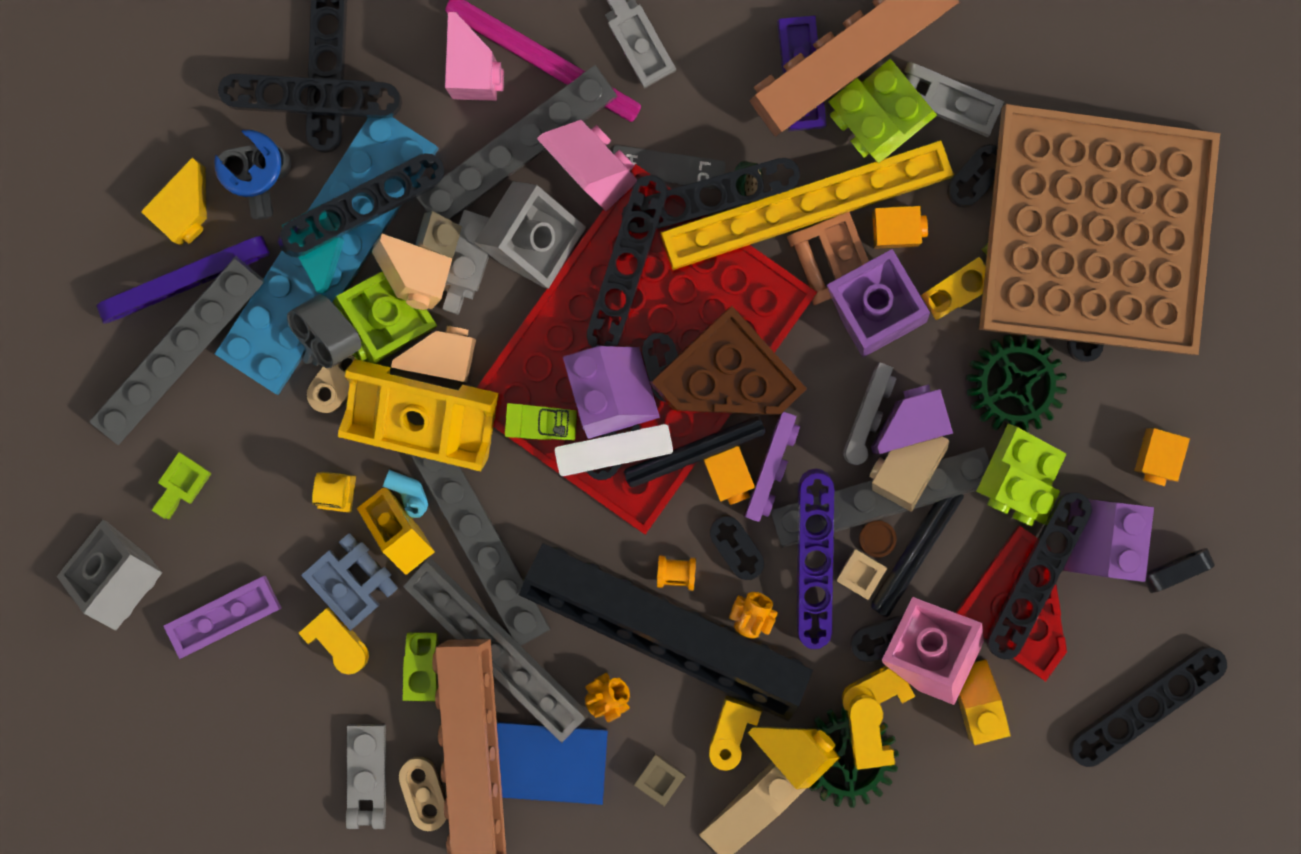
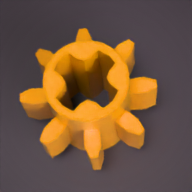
(753, 615)
(607, 697)

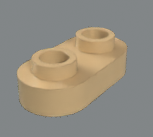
(333, 379)
(421, 793)

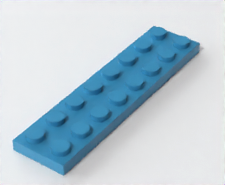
(261, 338)

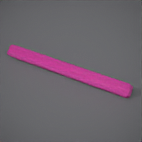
(533, 52)

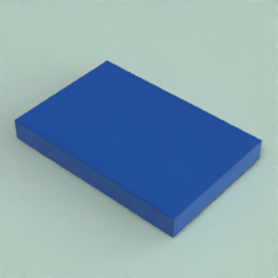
(544, 769)

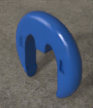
(262, 179)

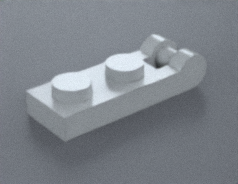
(956, 100)
(868, 416)
(366, 775)

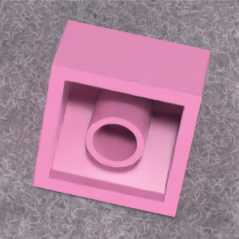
(470, 64)
(590, 162)
(934, 649)

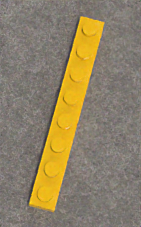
(806, 205)

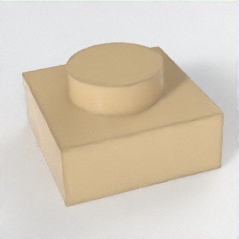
(861, 574)

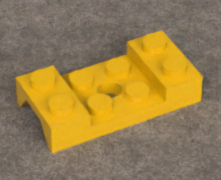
(455, 421)

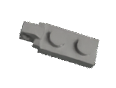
(639, 41)
(467, 263)

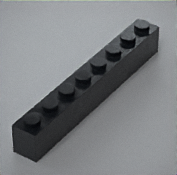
(666, 632)

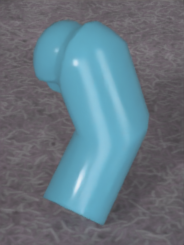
(410, 491)

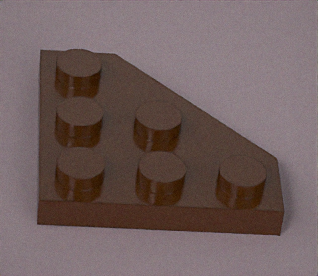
(728, 373)

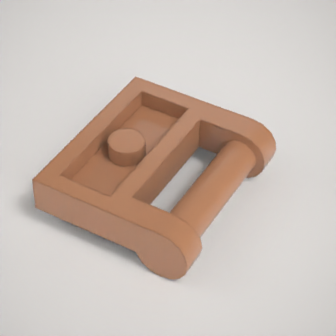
(841, 248)

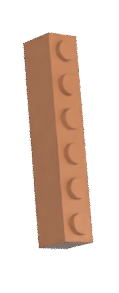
(842, 59)
(469, 747)

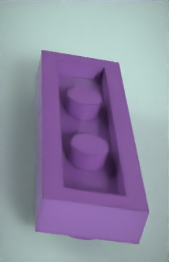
(772, 467)
(222, 617)

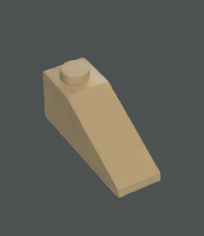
(750, 811)

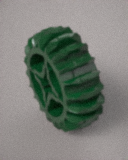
(1006, 369)
(850, 788)

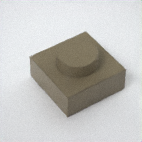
(438, 234)
(659, 779)

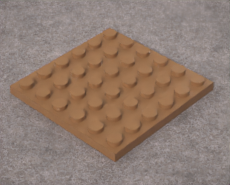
(1099, 230)

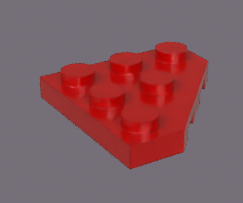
(1046, 640)

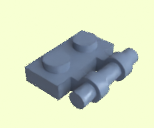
(341, 589)

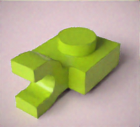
(183, 481)

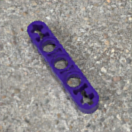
(180, 280)
(808, 542)

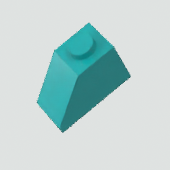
(322, 262)

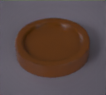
(877, 538)

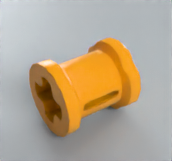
(676, 572)

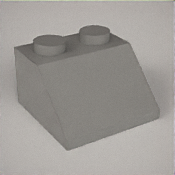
(530, 233)
(108, 576)

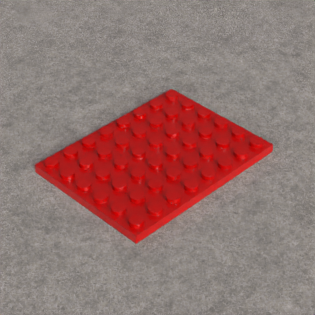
(665, 302)

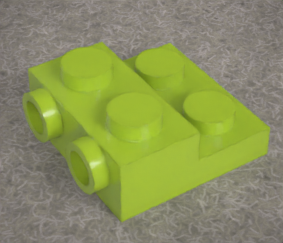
(881, 111)
(381, 318)
(1022, 476)

